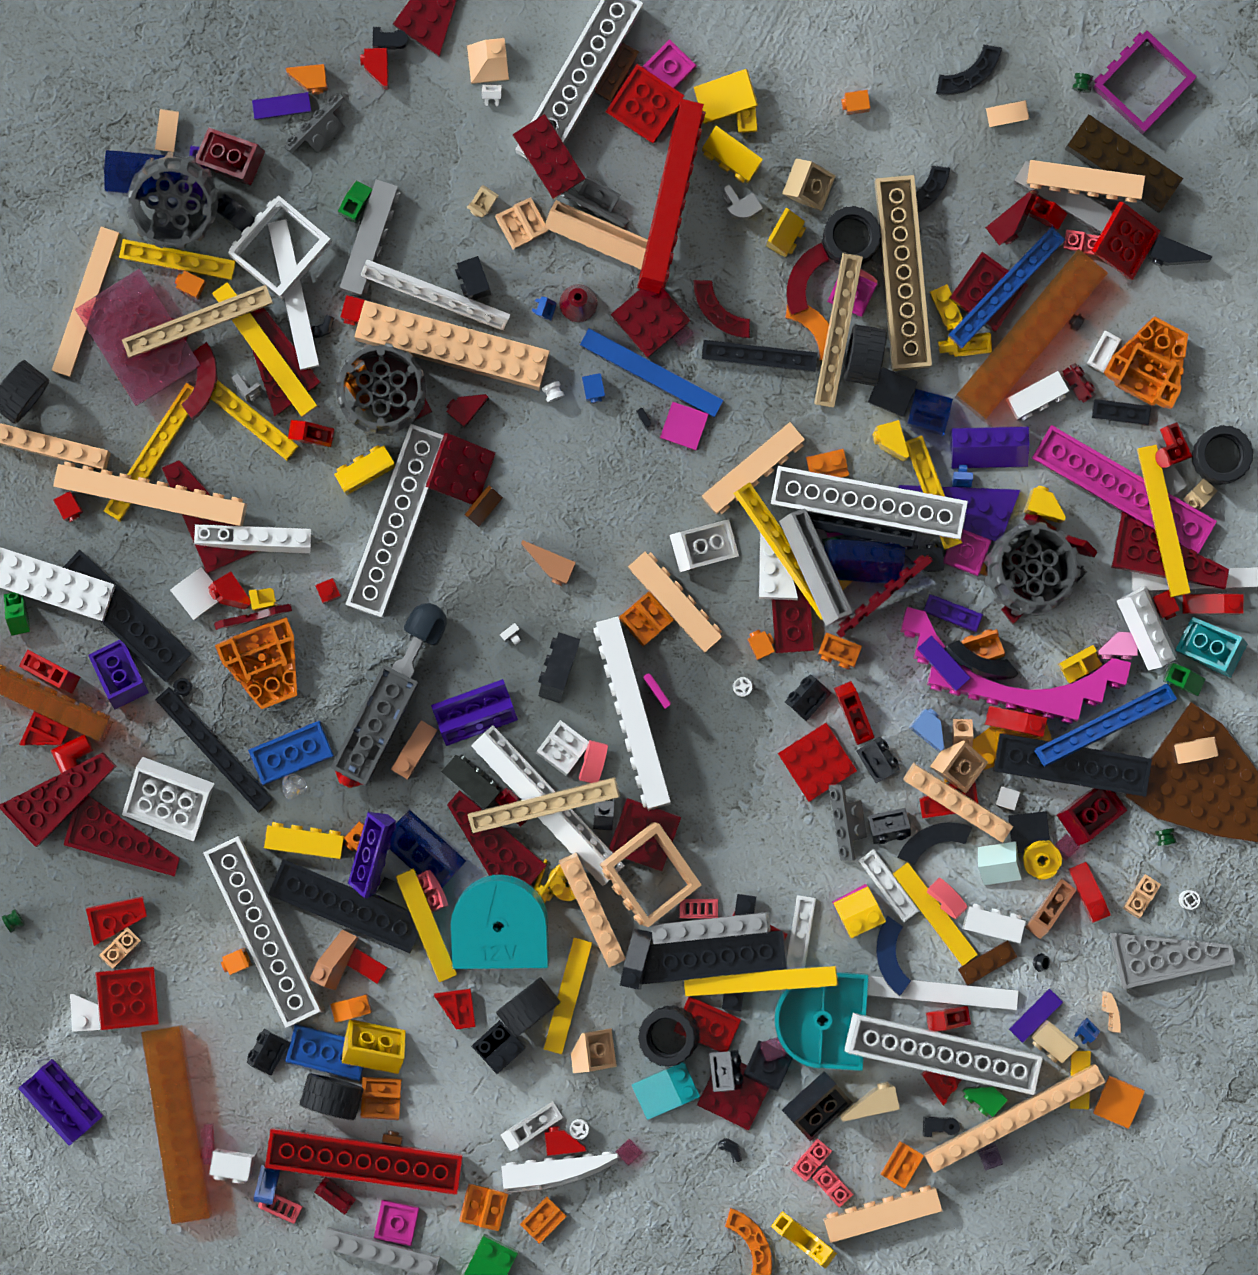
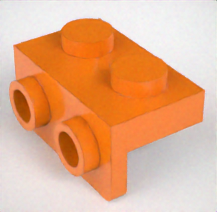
(985, 645)
(839, 650)

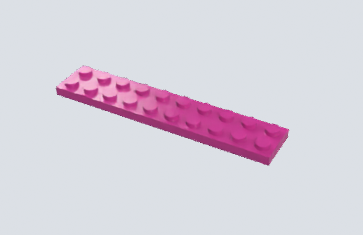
(1117, 485)

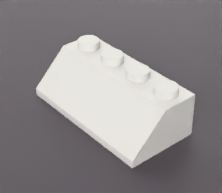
(1147, 628)

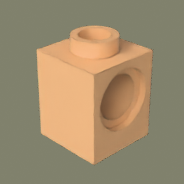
(962, 731)

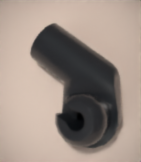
(323, 329)
(732, 1147)

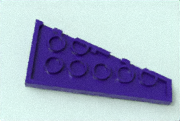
(986, 510)

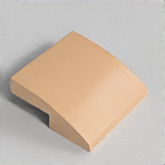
(521, 223)
(1109, 1005)

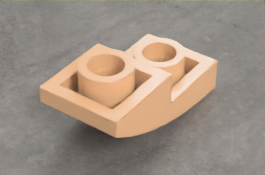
(1007, 113)
(166, 130)
(1196, 750)
(1141, 896)
(119, 948)

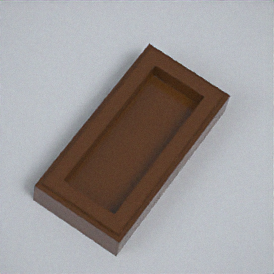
(483, 506)

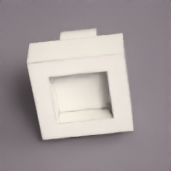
(491, 92)
(511, 633)

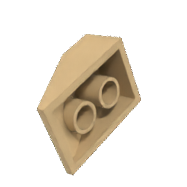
(876, 1101)

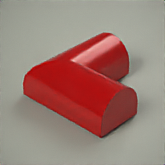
(1176, 449)
(67, 753)

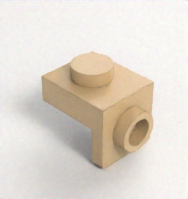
(482, 202)
(1200, 494)

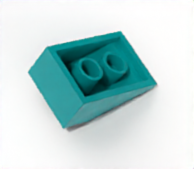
(1211, 646)
(665, 1090)

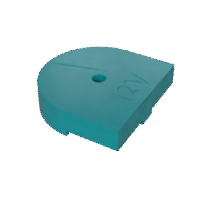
(486, 945)
(825, 1043)

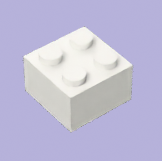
(232, 1165)

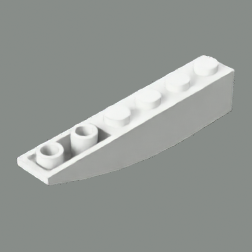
(254, 538)
(553, 1172)

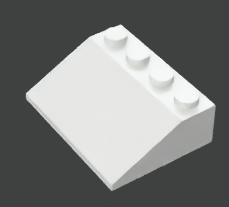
(167, 798)

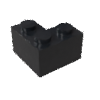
(473, 278)

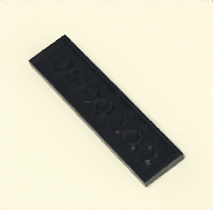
(135, 625)
(1082, 768)
(344, 905)
(715, 957)

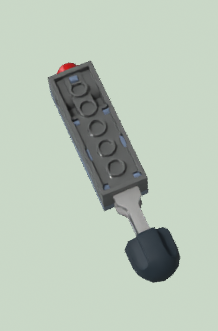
(386, 702)

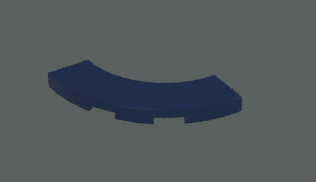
(887, 957)

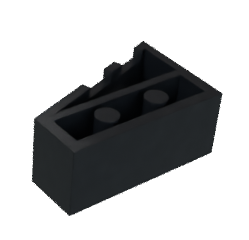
(558, 667)

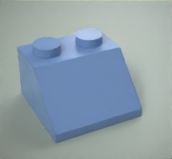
(929, 728)

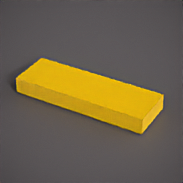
(1080, 1061)

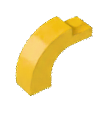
(804, 1239)

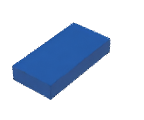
(266, 1185)

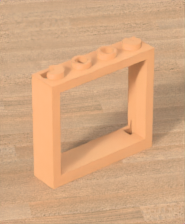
(675, 857)

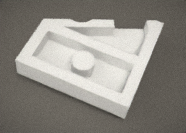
(84, 1014)

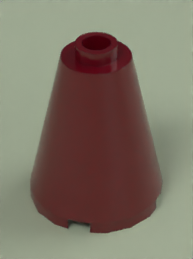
(578, 310)

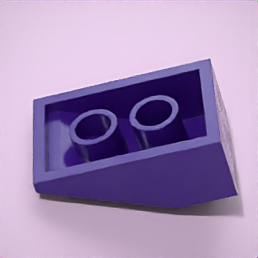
(118, 674)

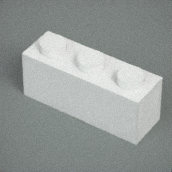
(1037, 396)
(994, 923)

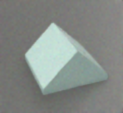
(999, 863)

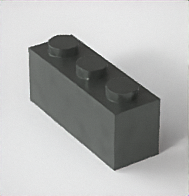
(471, 780)

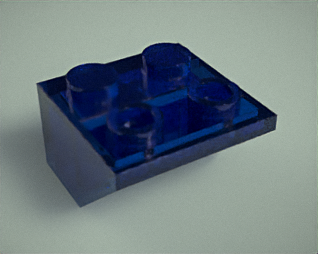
(929, 412)

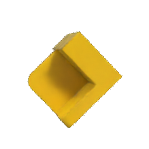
(262, 599)
(1080, 664)

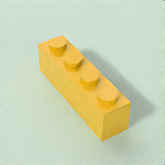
(304, 842)

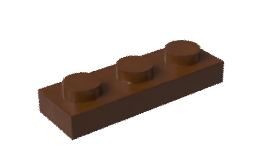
(616, 72)
(987, 962)

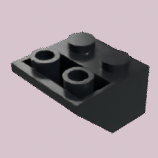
(498, 1047)

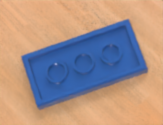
(291, 752)
(320, 1052)

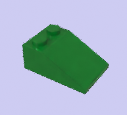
(491, 1258)

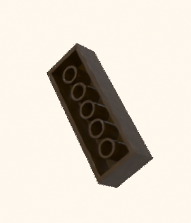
(1109, 151)

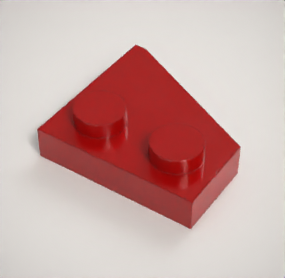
(43, 731)
(457, 1007)

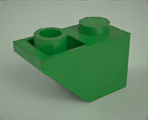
(355, 201)
(16, 613)
(1184, 679)
(986, 1097)

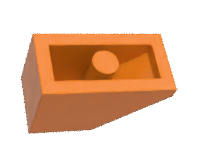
(310, 77)
(236, 961)
(351, 1008)

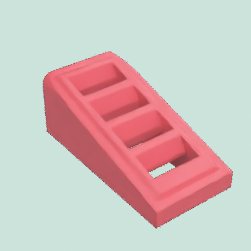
(714, 908)
(294, 1215)

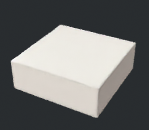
(1007, 798)

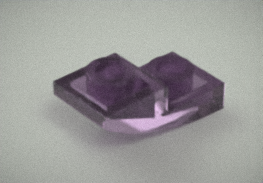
(990, 1156)

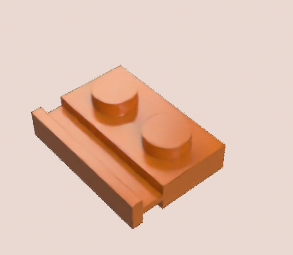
(829, 463)
(902, 1164)
(543, 1219)

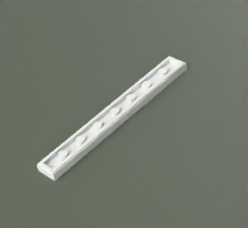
(435, 295)
(294, 299)
(1236, 579)
(947, 993)

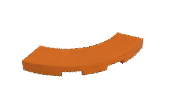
(815, 324)
(755, 1240)

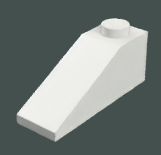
(531, 1126)

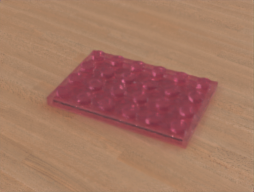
(125, 311)

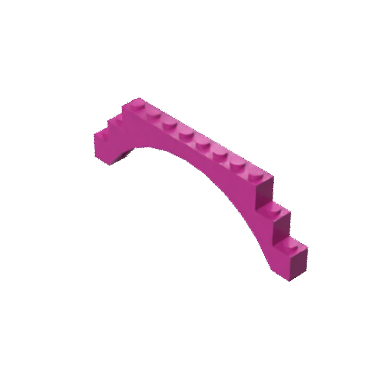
(1057, 702)

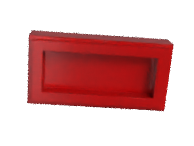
(366, 965)

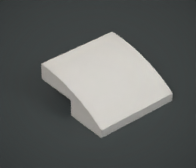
(194, 593)
(562, 747)

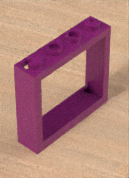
(1141, 126)

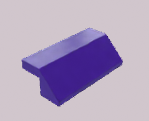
(474, 712)
(60, 1102)

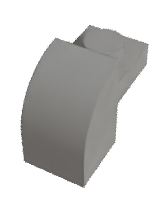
(741, 209)

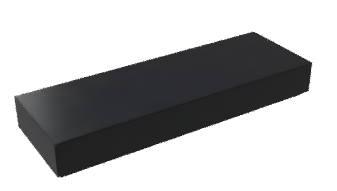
(1121, 412)

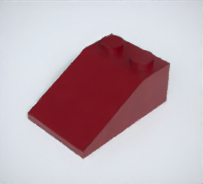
(230, 156)
(1010, 223)
(1091, 814)

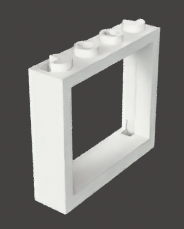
(303, 266)

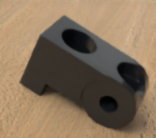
(389, 40)
(940, 1124)

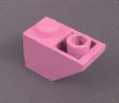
(1121, 645)

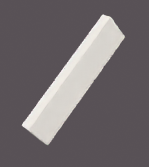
(888, 885)
(800, 932)

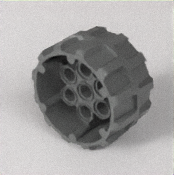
(152, 228)
(369, 389)
(1060, 551)

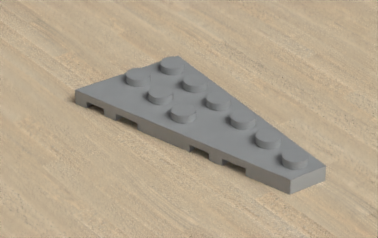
(1155, 959)

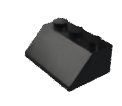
(817, 1106)

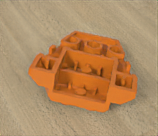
(1151, 364)
(263, 661)

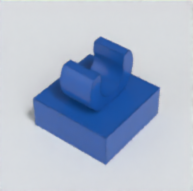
(545, 308)
(962, 477)
(1088, 1031)

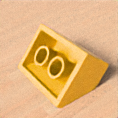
(731, 155)
(364, 469)
(374, 1046)

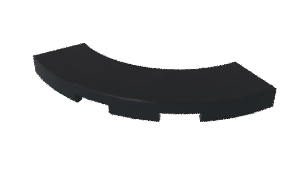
(972, 76)
(932, 187)
(981, 666)
(931, 836)

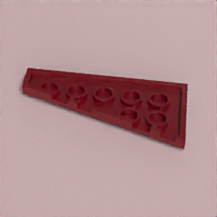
(426, 22)
(276, 396)
(1139, 552)
(211, 557)
(879, 598)
(51, 802)
(106, 834)
(496, 847)

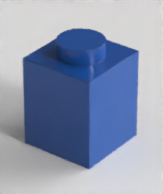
(593, 388)

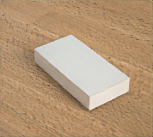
(1103, 351)

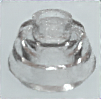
(293, 786)

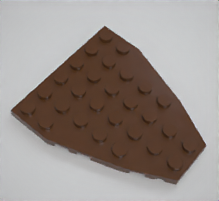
(1204, 794)

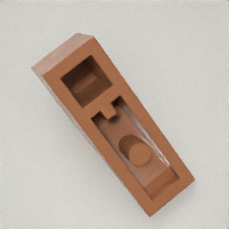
(552, 564)
(414, 750)
(1050, 909)
(334, 960)

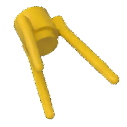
(543, 890)

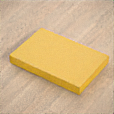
(726, 95)

